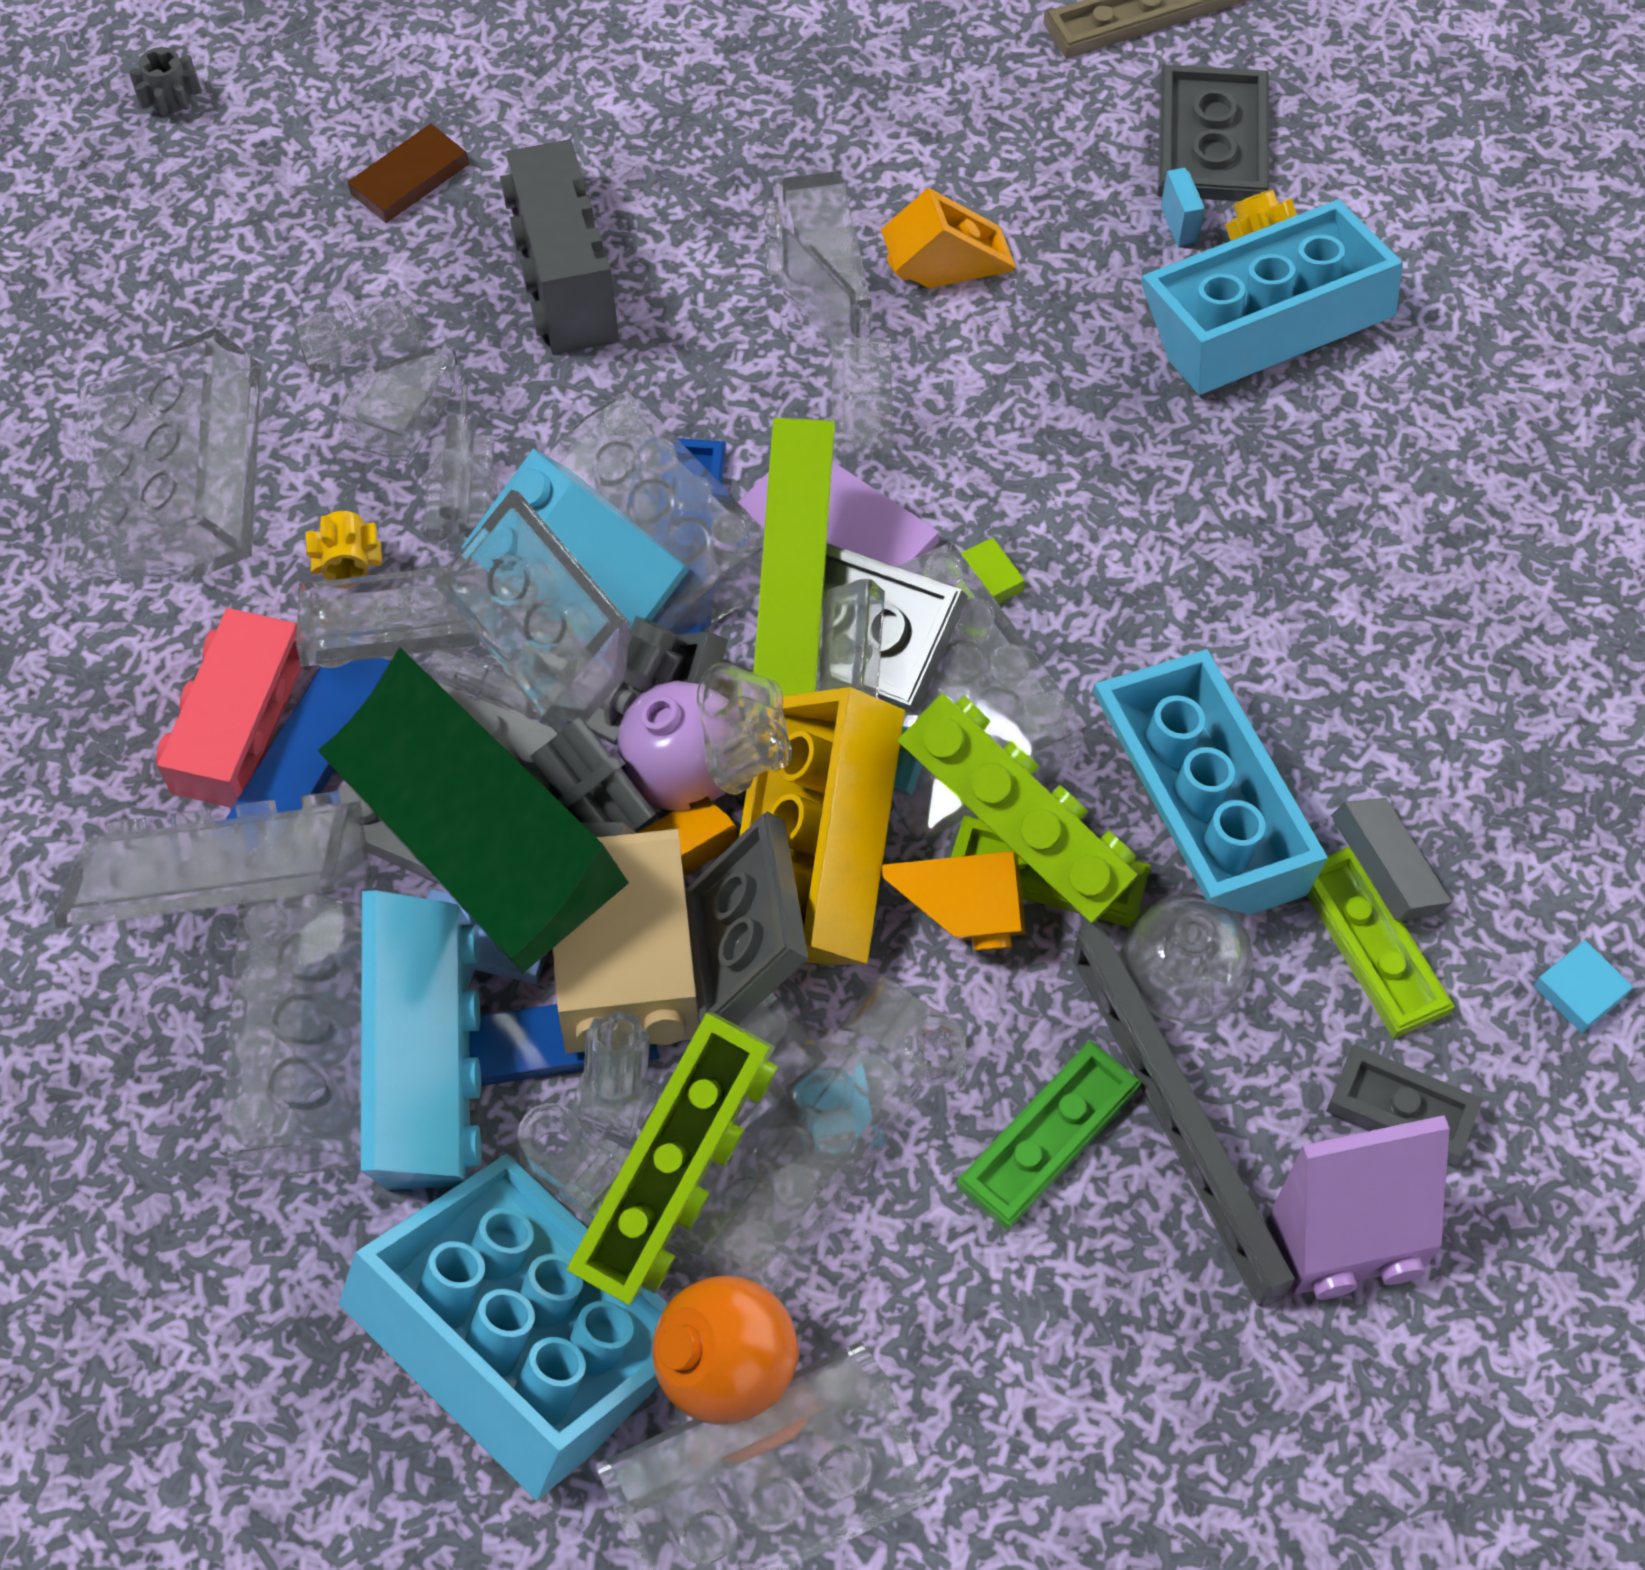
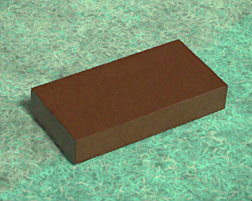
(408, 173)

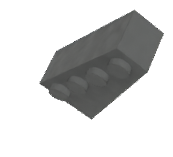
(562, 247)

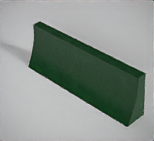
(472, 814)

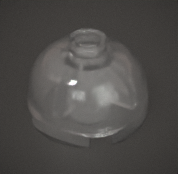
(1188, 959)

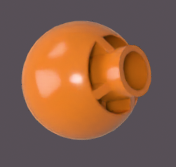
(724, 1350)

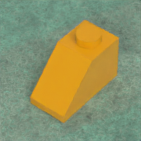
(944, 243)
(967, 895)

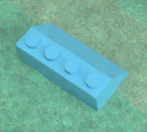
(1272, 295)
(1213, 783)
(417, 1042)

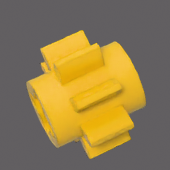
(1257, 213)
(343, 546)

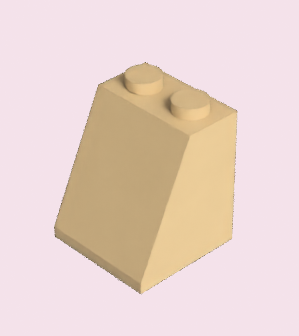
(632, 949)

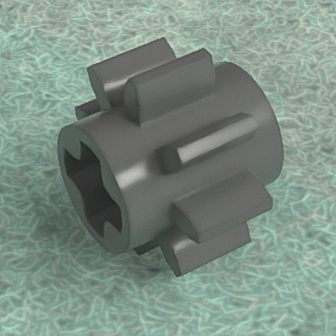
(165, 80)
(650, 655)

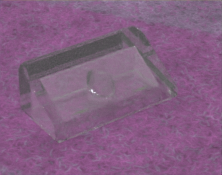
(851, 637)

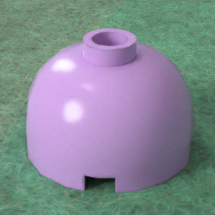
(666, 747)

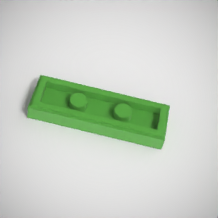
(1048, 1135)

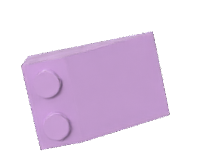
(1363, 1208)

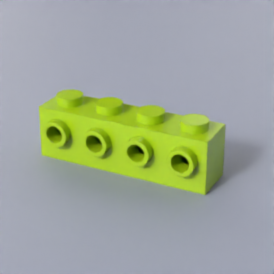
(1019, 809)
(671, 1158)

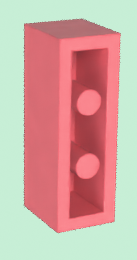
(230, 708)

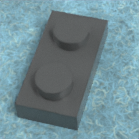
(1387, 1094)

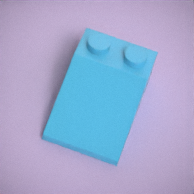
(608, 545)

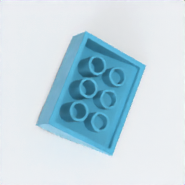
(499, 1329)

